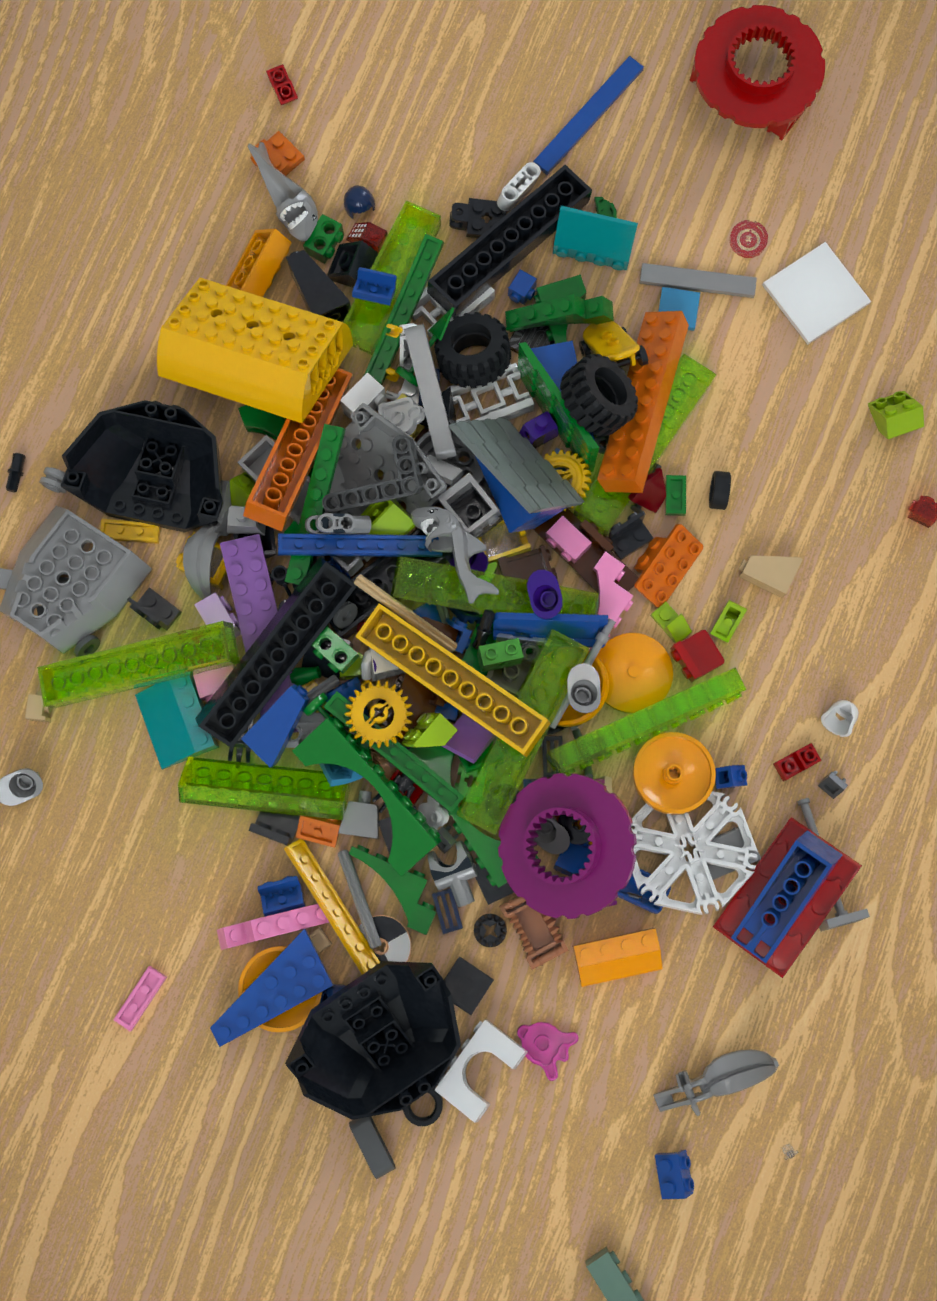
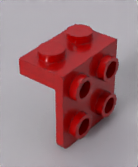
(697, 655)

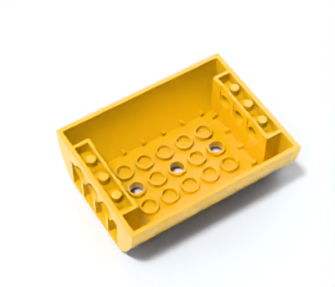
(213, 349)

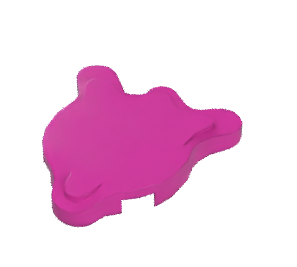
(546, 1045)

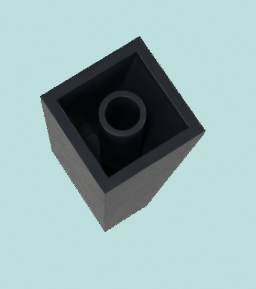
(316, 288)

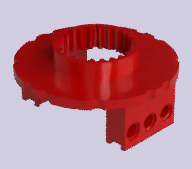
(754, 103)

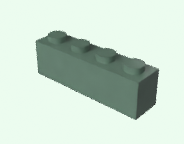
(609, 1277)

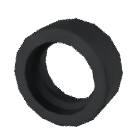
(719, 490)
(425, 1121)

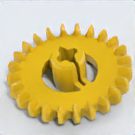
(576, 467)
(365, 729)

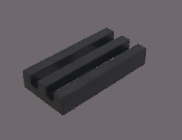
(544, 752)

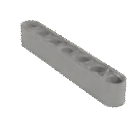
(430, 392)

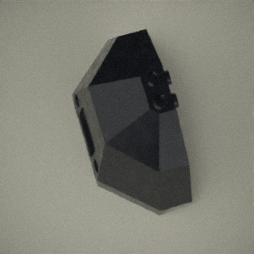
(147, 466)
(377, 1041)

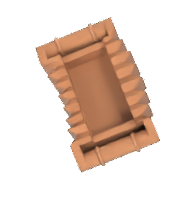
(536, 932)

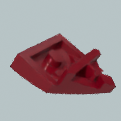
(653, 492)

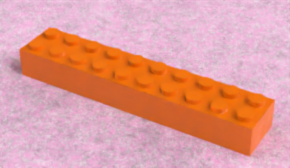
(633, 445)
(293, 458)

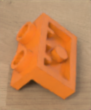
(319, 830)

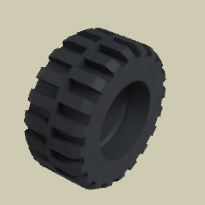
(476, 368)
(599, 395)

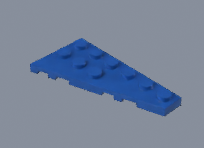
(283, 985)

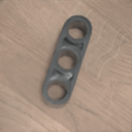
(372, 1146)

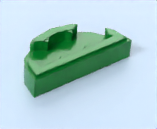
(604, 207)

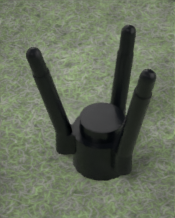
(404, 785)

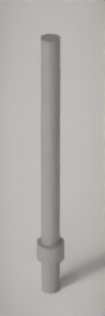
(601, 638)

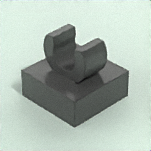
(833, 784)
(447, 839)

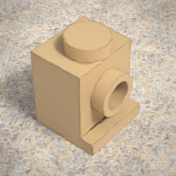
(35, 709)

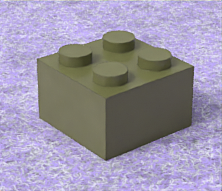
(510, 677)

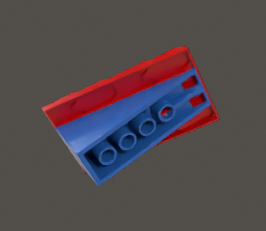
(787, 897)

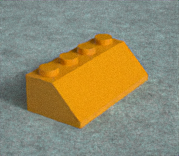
(260, 262)
(618, 957)

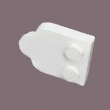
(403, 414)

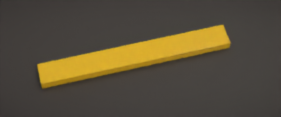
(332, 906)

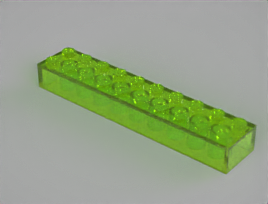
(687, 390)
(441, 586)
(139, 664)
(651, 720)
(504, 766)

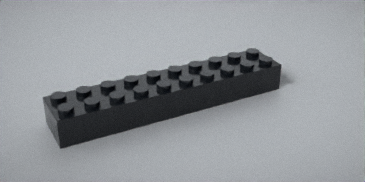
(507, 241)
(468, 507)
(275, 652)

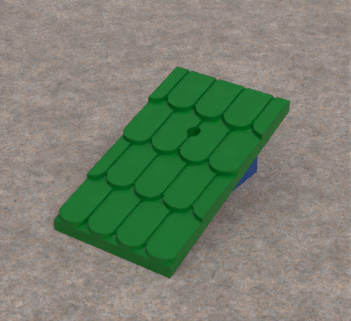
(542, 375)

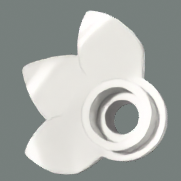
(435, 814)

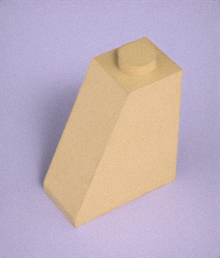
(770, 572)

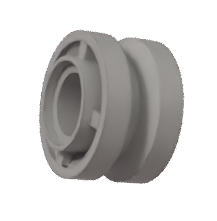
(53, 479)

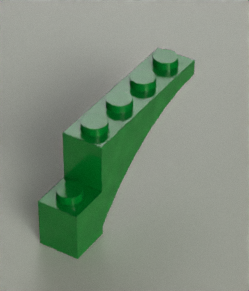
(560, 311)
(406, 888)

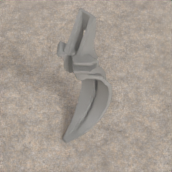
(200, 546)
(721, 1077)

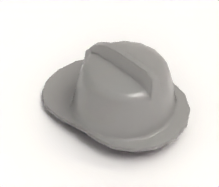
(583, 688)
(20, 786)
(553, 837)

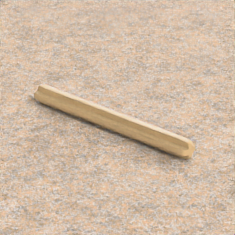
(405, 613)

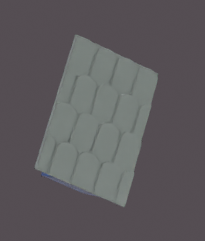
(518, 477)

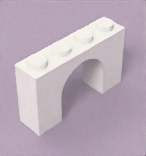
(454, 1084)

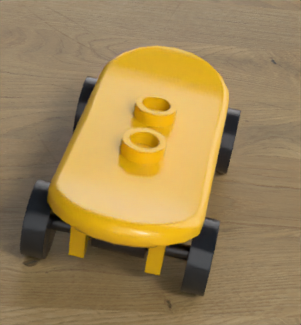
(613, 342)

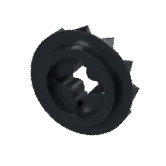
(500, 930)

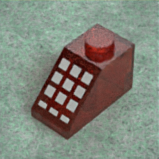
(369, 233)

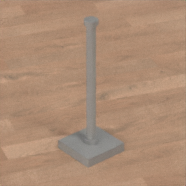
(841, 916)

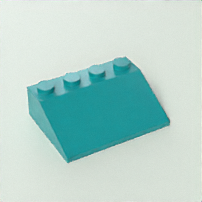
(594, 238)
(170, 719)

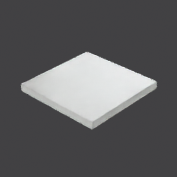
(816, 293)

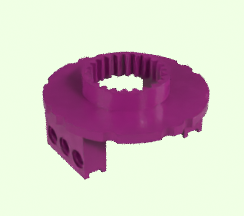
(611, 846)

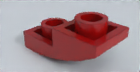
(281, 84)
(797, 762)

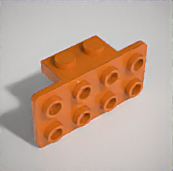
(666, 564)

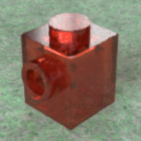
(923, 511)

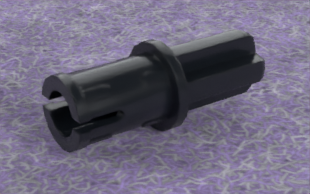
(15, 472)
(484, 629)

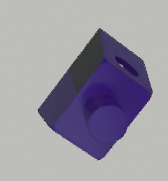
(540, 429)

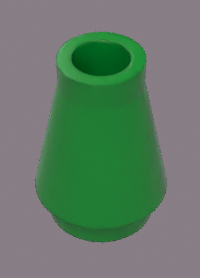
(304, 675)

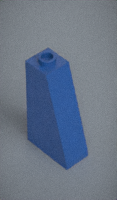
(274, 729)

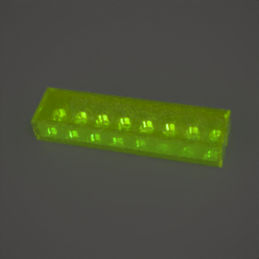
(396, 257)

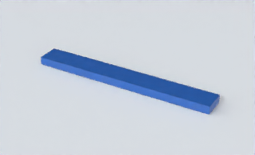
(588, 115)
(354, 545)

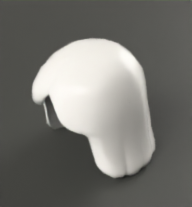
(833, 724)

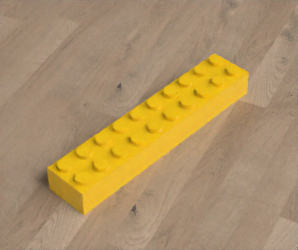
(453, 680)

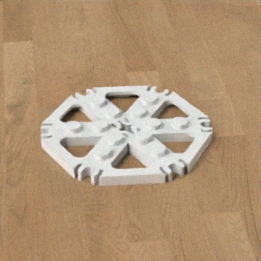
(696, 867)

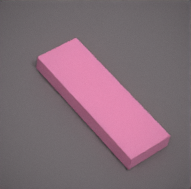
(140, 998)

